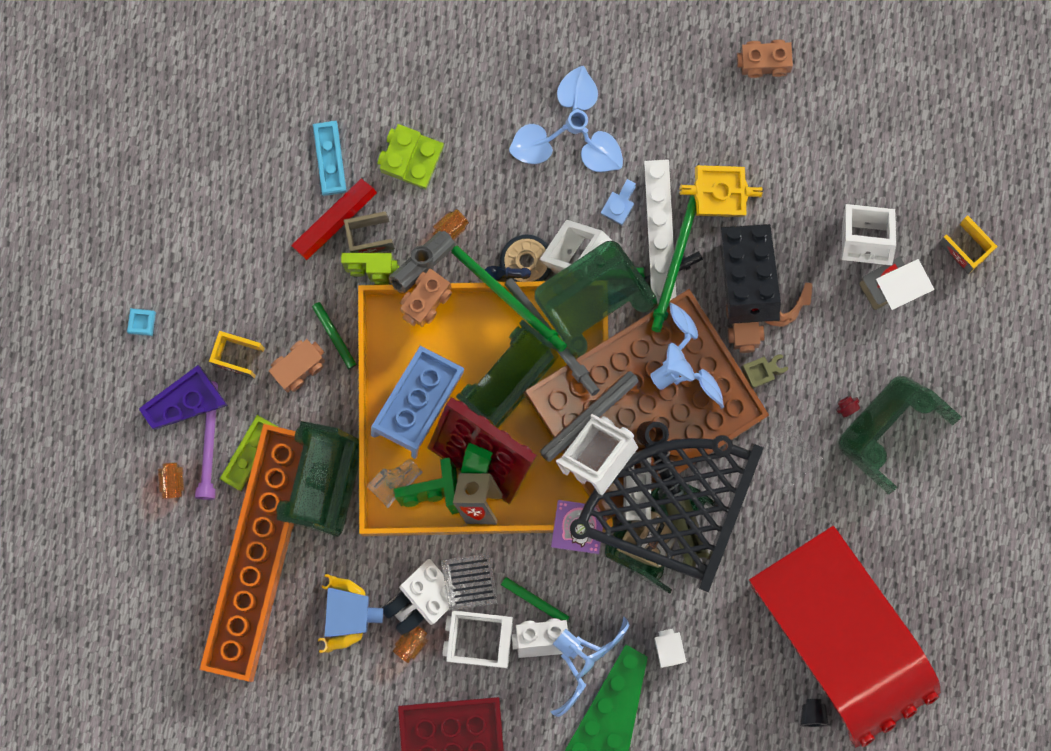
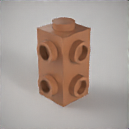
(767, 58)
(421, 303)
(745, 335)
(297, 365)

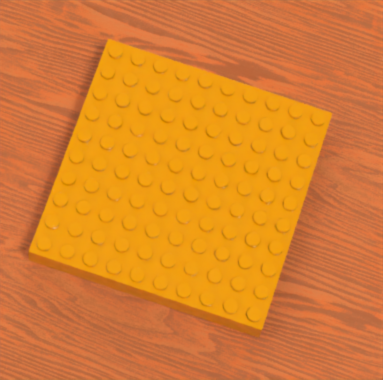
(474, 334)

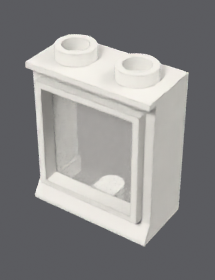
(598, 453)

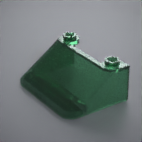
(591, 292)
(322, 479)

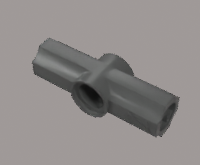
(430, 253)

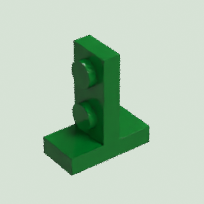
(431, 490)

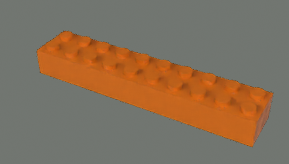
(254, 560)

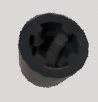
(814, 714)

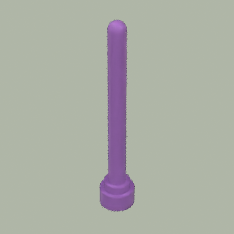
(205, 489)

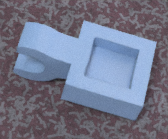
(619, 206)

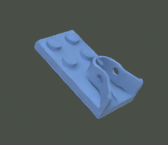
(417, 400)

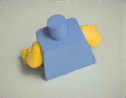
(346, 614)

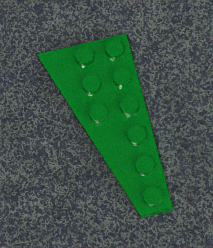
(613, 711)

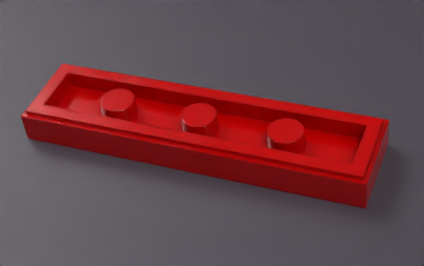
(334, 219)

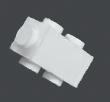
(538, 638)

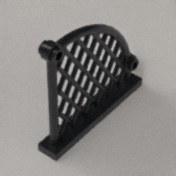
(704, 572)

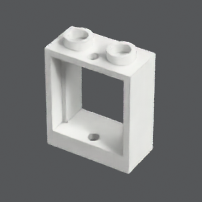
(568, 241)
(855, 246)
(505, 639)

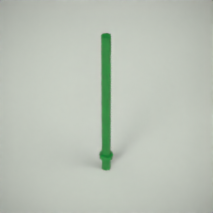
(661, 314)
(539, 326)

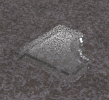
(384, 483)

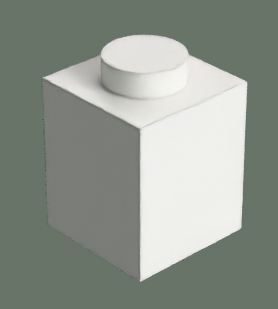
(669, 648)

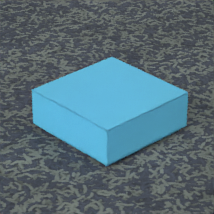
(141, 322)

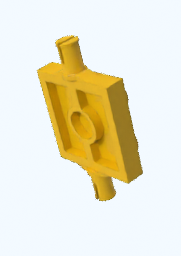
(720, 191)

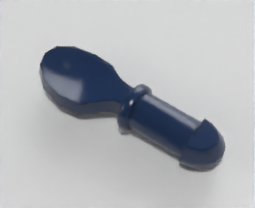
(499, 273)

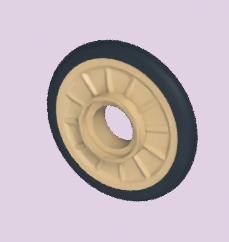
(521, 246)

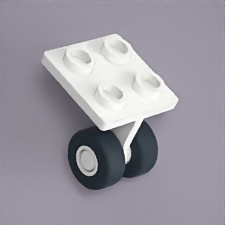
(427, 596)

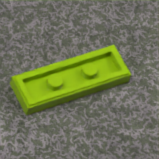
(240, 465)

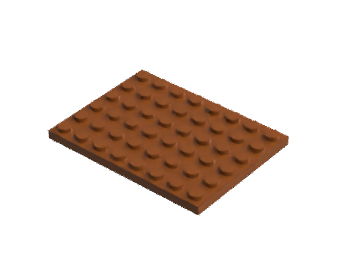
(681, 407)

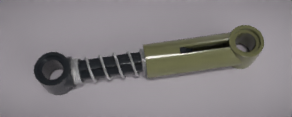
(662, 436)

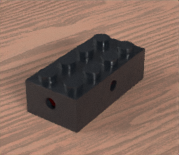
(750, 274)

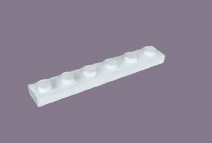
(659, 223)

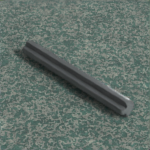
(597, 408)

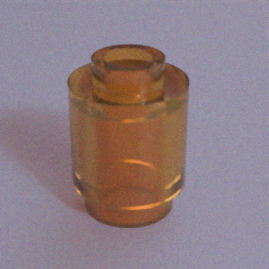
(452, 223)
(171, 481)
(410, 644)

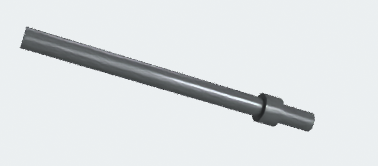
(579, 372)

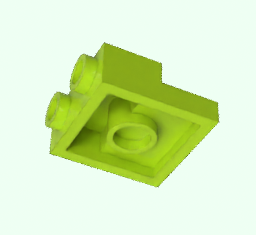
(410, 156)
(376, 266)

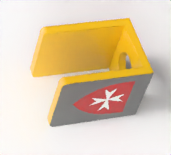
(979, 236)
(219, 347)

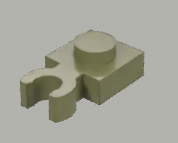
(761, 372)

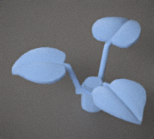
(579, 92)
(677, 365)
(570, 646)

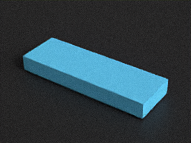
(329, 158)

